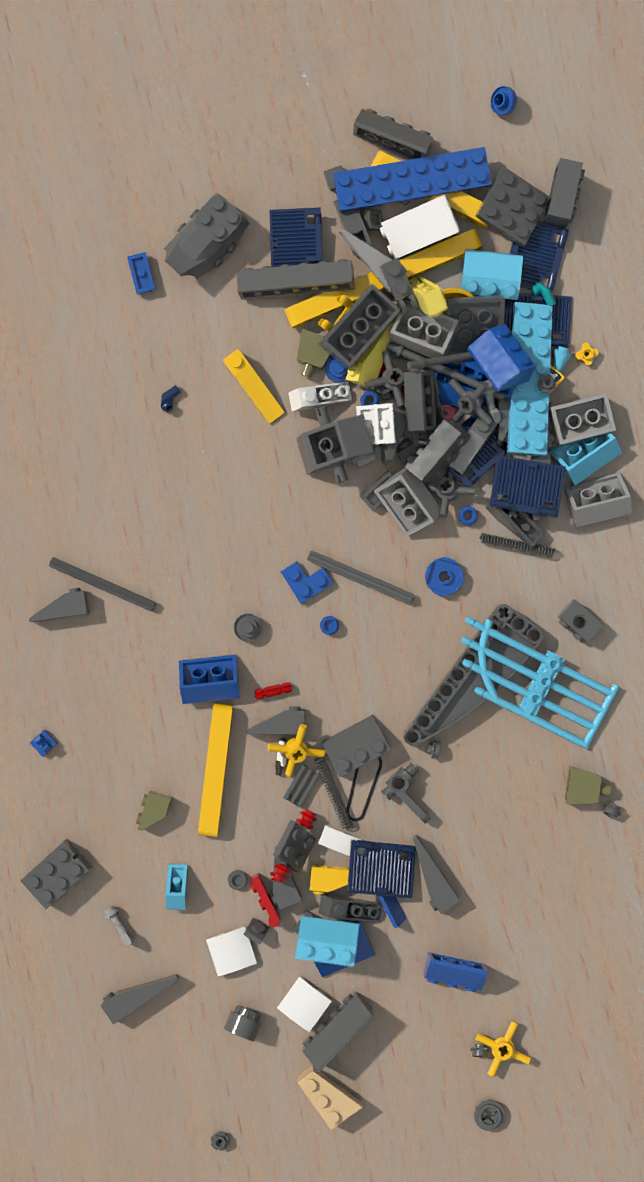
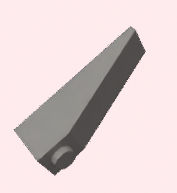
(371, 257)

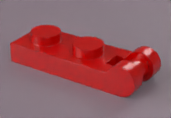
(265, 902)

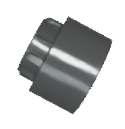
(243, 1023)

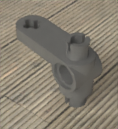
(407, 775)

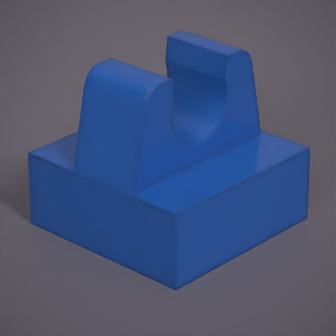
(43, 743)

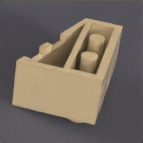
(328, 1098)

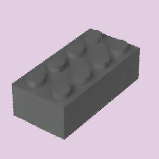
(359, 326)

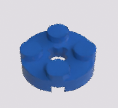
(453, 570)

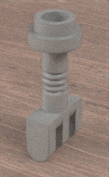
(490, 407)
(125, 935)

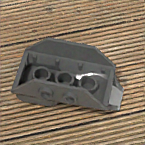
(206, 238)

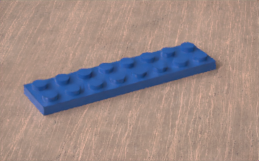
(412, 179)

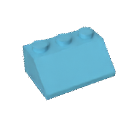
(492, 273)
(585, 455)
(327, 941)

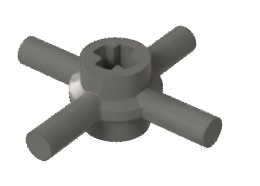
(386, 380)
(470, 401)
(448, 491)

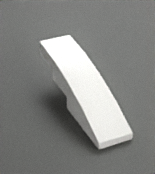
(339, 840)

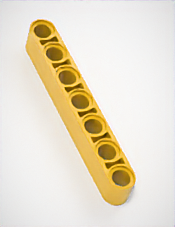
(460, 202)
(215, 770)

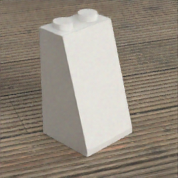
(419, 227)

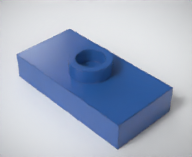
(141, 273)

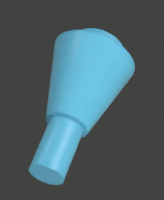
(561, 358)

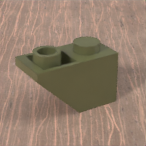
(155, 809)

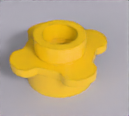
(586, 359)

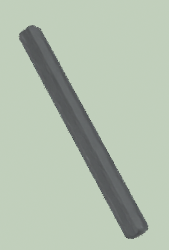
(360, 577)
(102, 584)

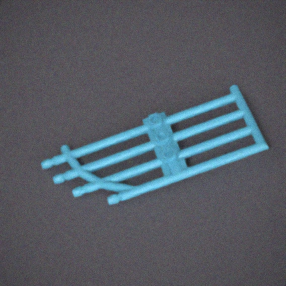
(540, 685)

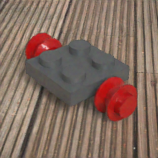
(294, 846)

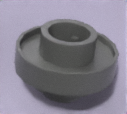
(247, 627)

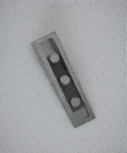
(439, 889)
(127, 1000)

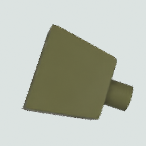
(311, 353)
(584, 787)

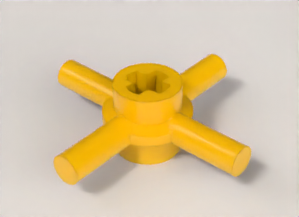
(295, 750)
(500, 1042)

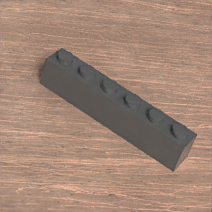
(295, 279)

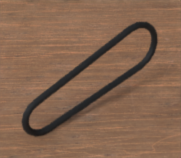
(370, 793)

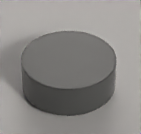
(237, 880)

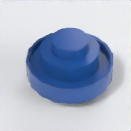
(503, 100)
(335, 371)

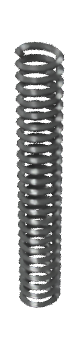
(502, 539)
(333, 787)

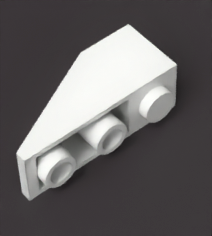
(319, 396)

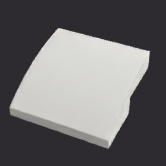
(379, 422)
(231, 951)
(304, 1004)

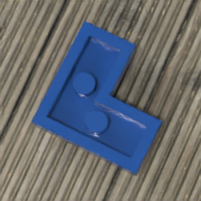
(304, 586)

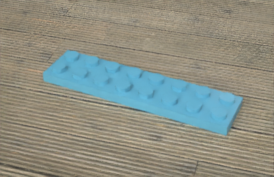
(528, 404)

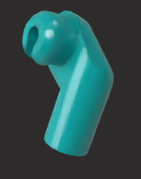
(545, 292)

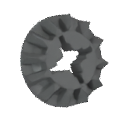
(486, 1123)

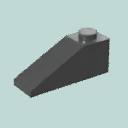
(477, 438)
(517, 523)
(67, 605)
(282, 723)
(285, 893)

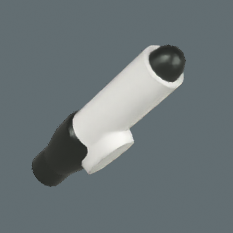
(281, 759)

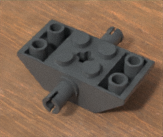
(334, 444)

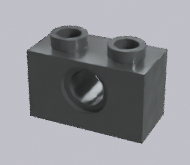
(590, 626)

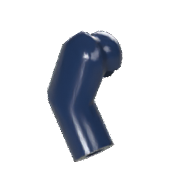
(167, 398)

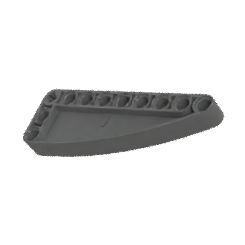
(462, 697)

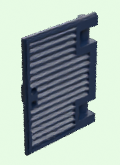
(295, 238)
(541, 255)
(560, 315)
(484, 460)
(527, 485)
(381, 869)

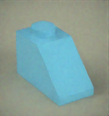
(176, 887)

